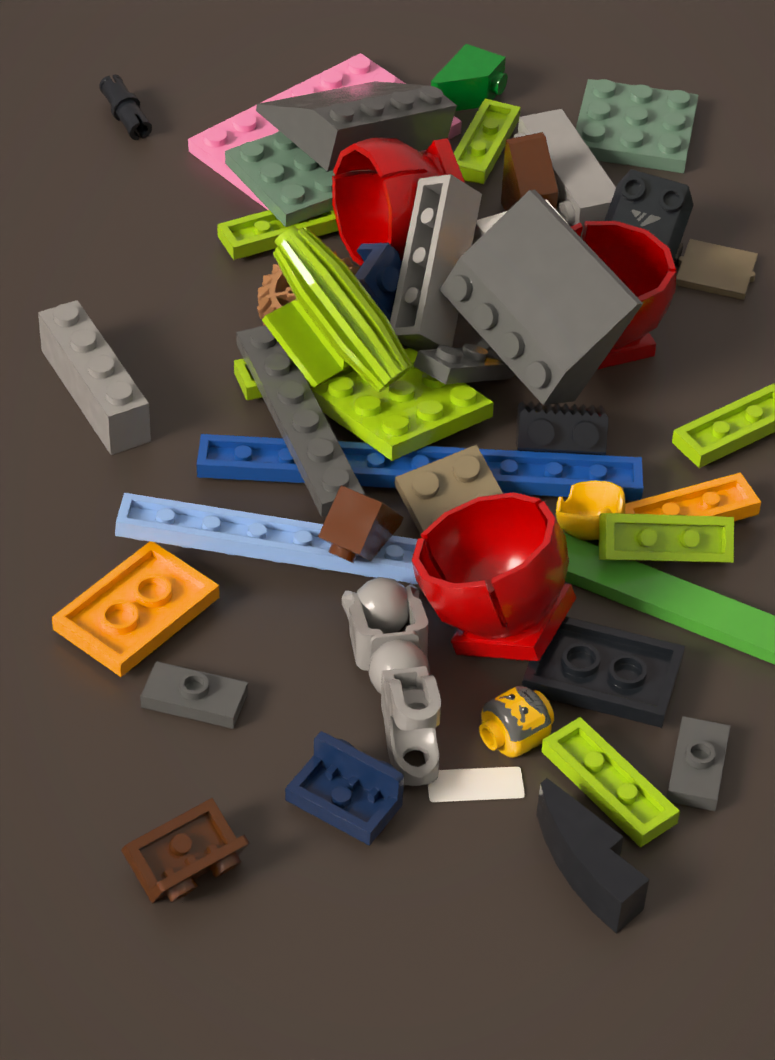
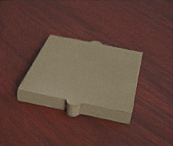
(716, 269)

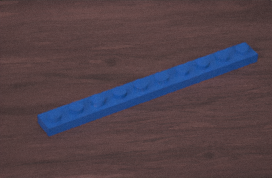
(514, 470)

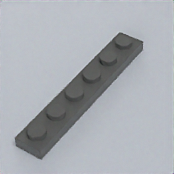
(297, 417)

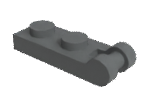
(463, 364)

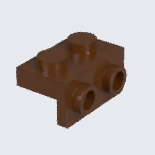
(184, 850)

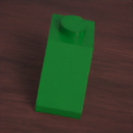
(472, 77)

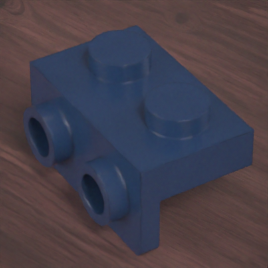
(380, 273)
(347, 788)

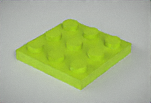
(404, 415)

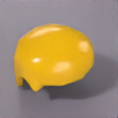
(583, 507)

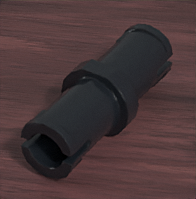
(125, 107)

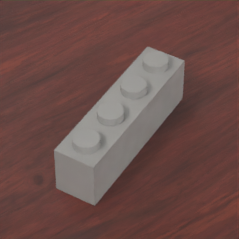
(580, 179)
(437, 237)
(94, 377)

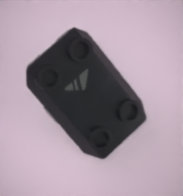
(653, 205)

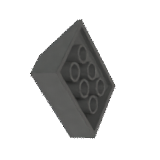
(343, 116)
(541, 299)

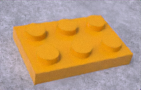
(135, 608)

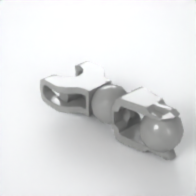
(398, 670)

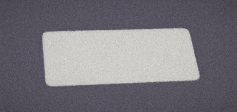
(477, 784)

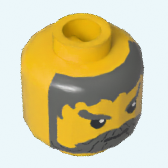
(516, 721)

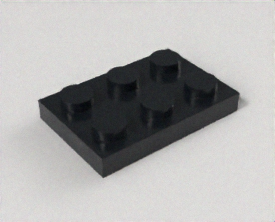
(608, 671)

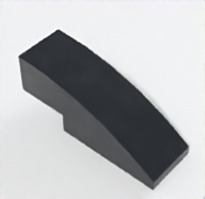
(590, 857)

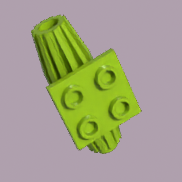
(332, 318)

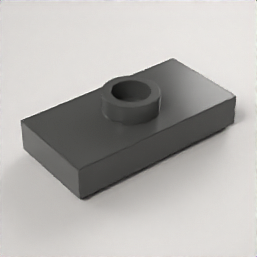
(194, 694)
(698, 763)

